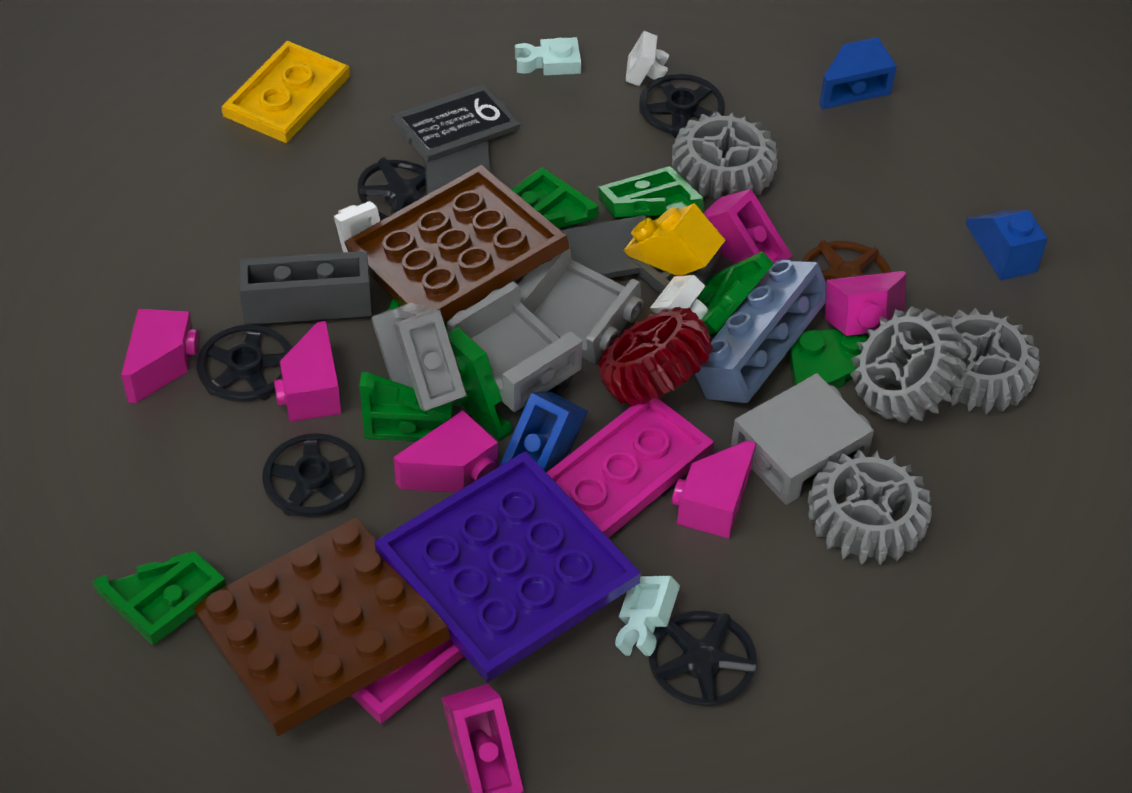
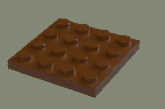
(458, 244)
(318, 625)

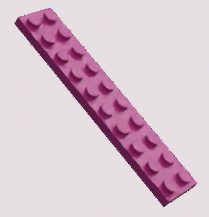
(610, 482)

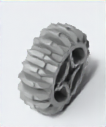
(747, 152)
(999, 361)
(921, 370)
(864, 520)

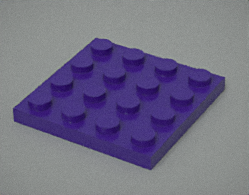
(508, 564)

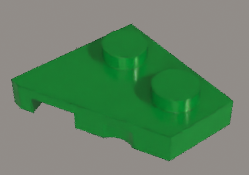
(649, 194)
(556, 199)
(729, 288)
(826, 354)
(479, 385)
(393, 411)
(161, 593)

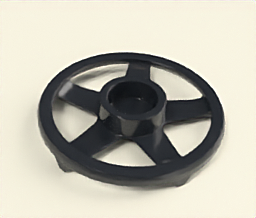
(680, 102)
(398, 191)
(243, 362)
(313, 474)
(703, 657)

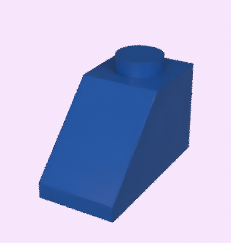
(858, 73)
(1009, 241)
(546, 429)

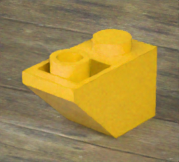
(675, 241)

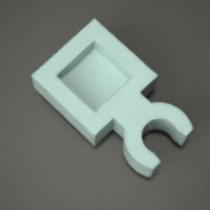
(554, 55)
(643, 609)

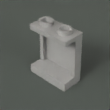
(580, 301)
(518, 345)
(419, 353)
(800, 434)

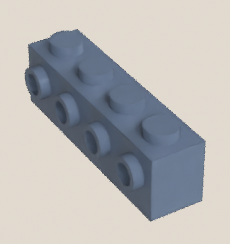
(762, 330)

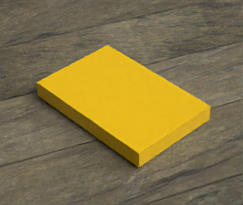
(286, 91)

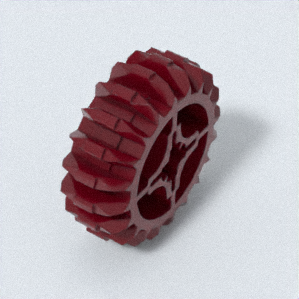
(655, 356)

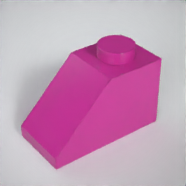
(746, 228)
(862, 300)
(158, 351)
(309, 378)
(447, 457)
(714, 490)
(482, 740)

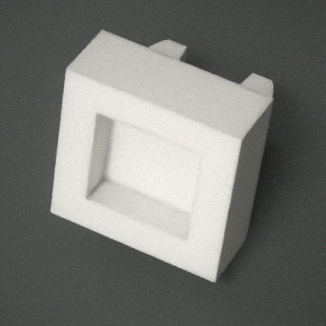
(646, 60)
(355, 220)
(682, 293)

